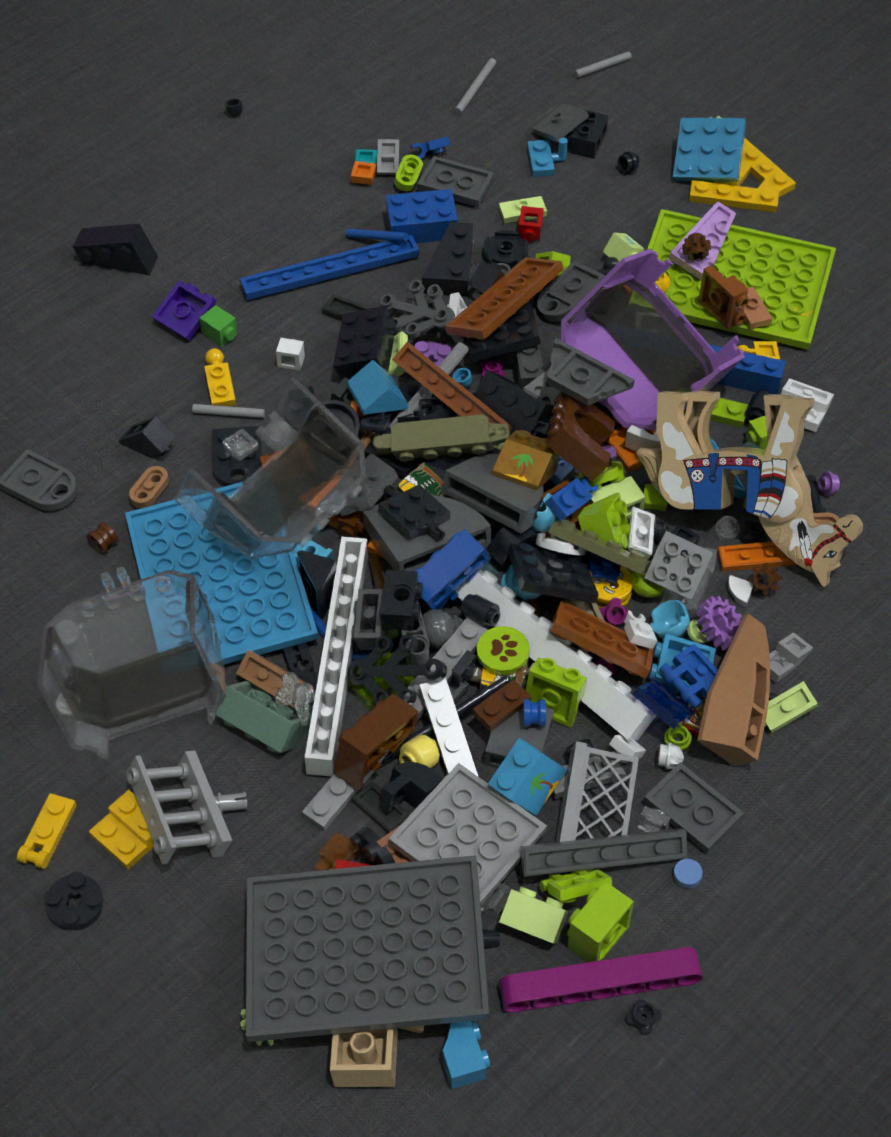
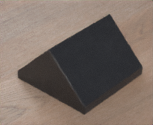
(318, 580)

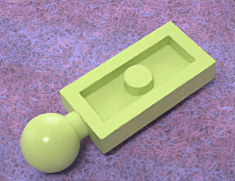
(789, 706)

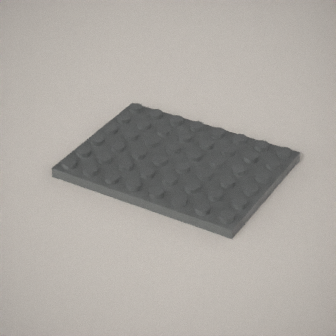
(365, 949)

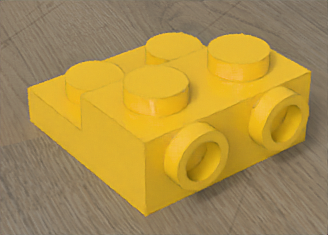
(124, 831)

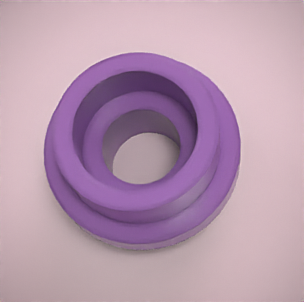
(828, 483)

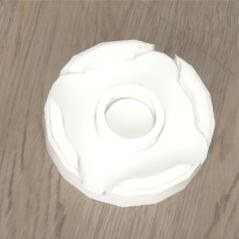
(557, 544)

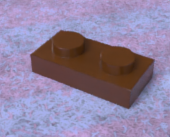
(501, 705)

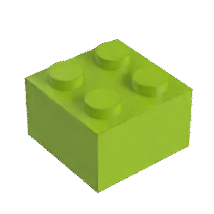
(599, 923)

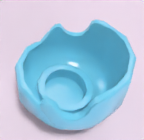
(545, 518)
(670, 619)

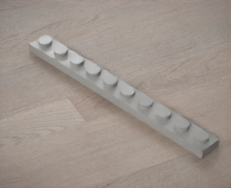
(337, 792)

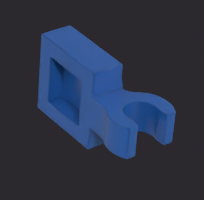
(435, 146)

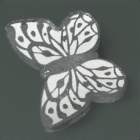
(296, 694)

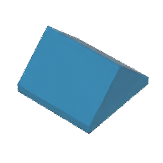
(376, 390)

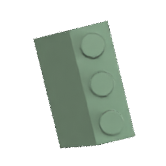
(262, 717)

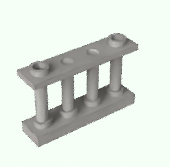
(195, 790)

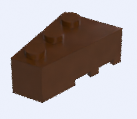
(372, 738)

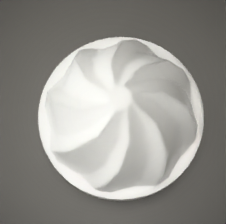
(670, 756)

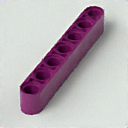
(600, 979)

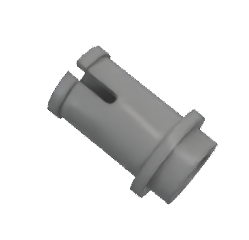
(231, 802)

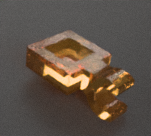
(336, 848)

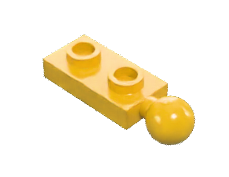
(219, 379)

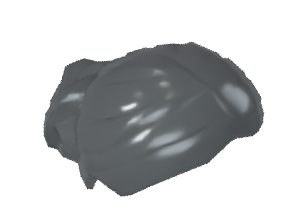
(440, 626)

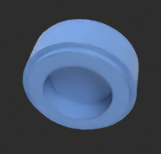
(687, 873)

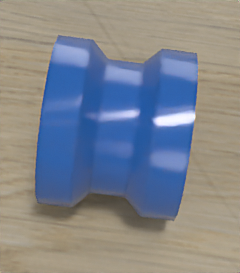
(534, 712)

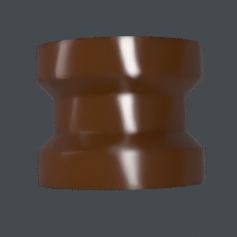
(102, 537)

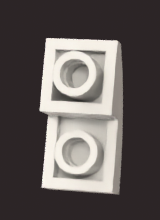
(640, 438)

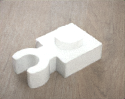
(639, 631)

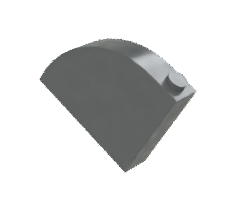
(491, 495)
(414, 553)

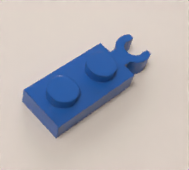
(571, 497)

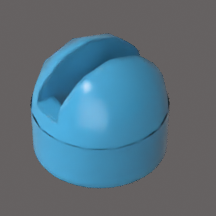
(463, 372)

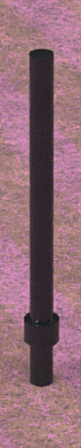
(482, 694)

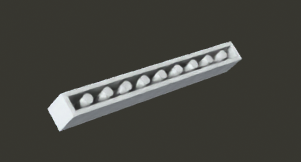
(336, 659)
(601, 694)

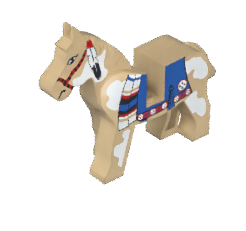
(778, 492)

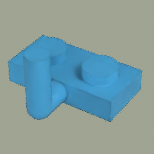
(542, 159)

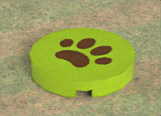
(503, 650)

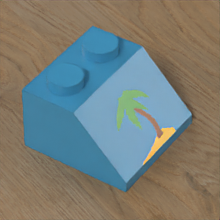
(527, 776)

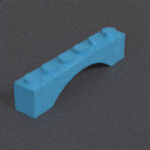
(462, 1055)

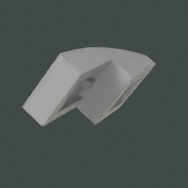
(387, 156)
(788, 656)

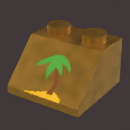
(526, 460)

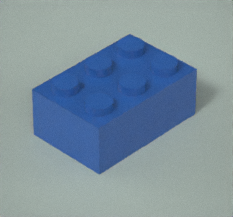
(421, 214)

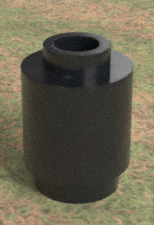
(756, 406)
(480, 610)

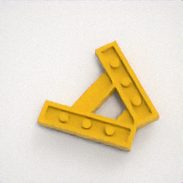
(730, 194)

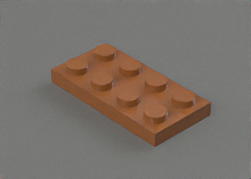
(601, 638)

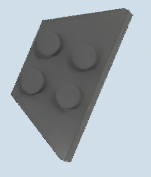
(583, 375)
(377, 478)

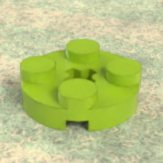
(611, 474)

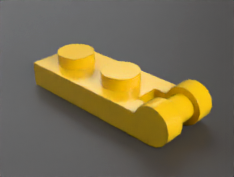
(47, 831)

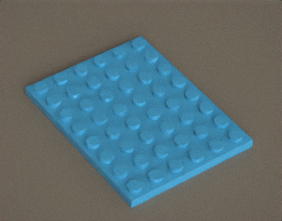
(254, 601)

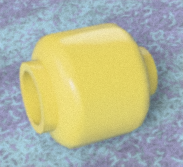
(420, 750)

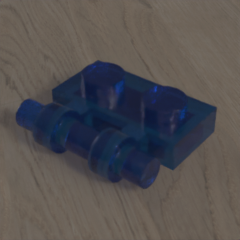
(664, 703)

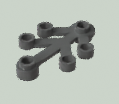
(437, 318)

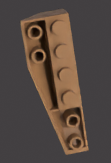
(739, 697)

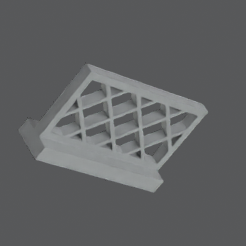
(574, 792)

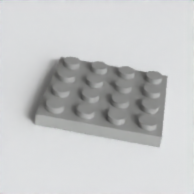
(468, 820)

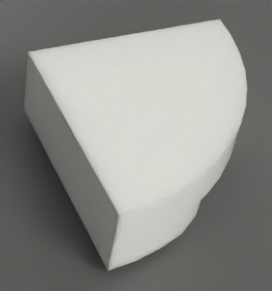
(740, 590)

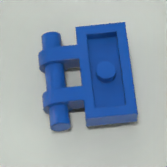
(698, 671)

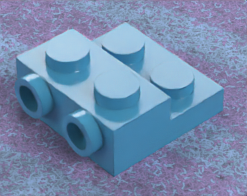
(668, 650)

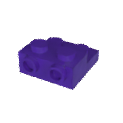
(183, 309)

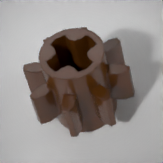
(696, 247)
(759, 578)

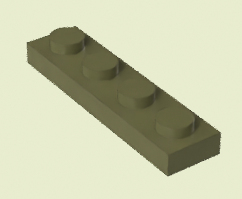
(610, 550)

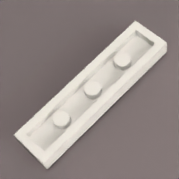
(446, 725)

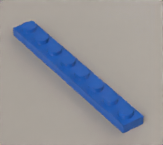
(328, 267)

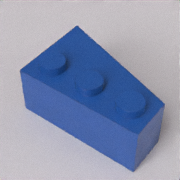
(450, 568)

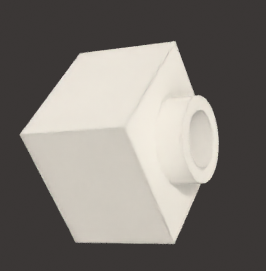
(290, 354)

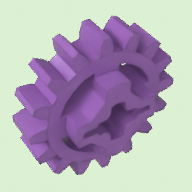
(718, 621)

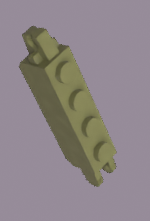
(441, 437)

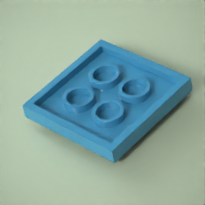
(709, 149)

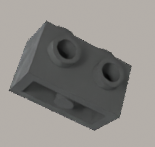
(367, 620)

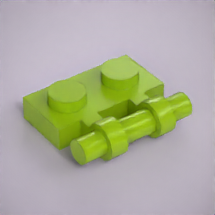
(575, 884)

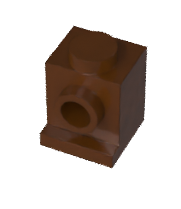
(351, 524)

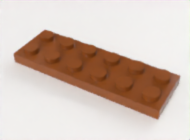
(504, 298)

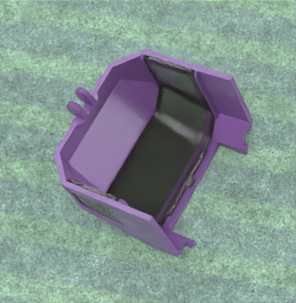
(646, 337)

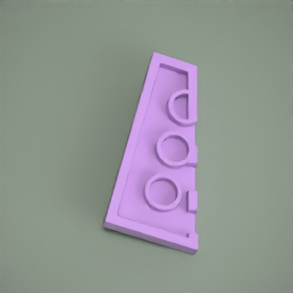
(715, 228)

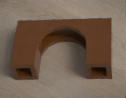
(578, 435)

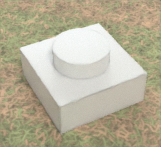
(627, 747)

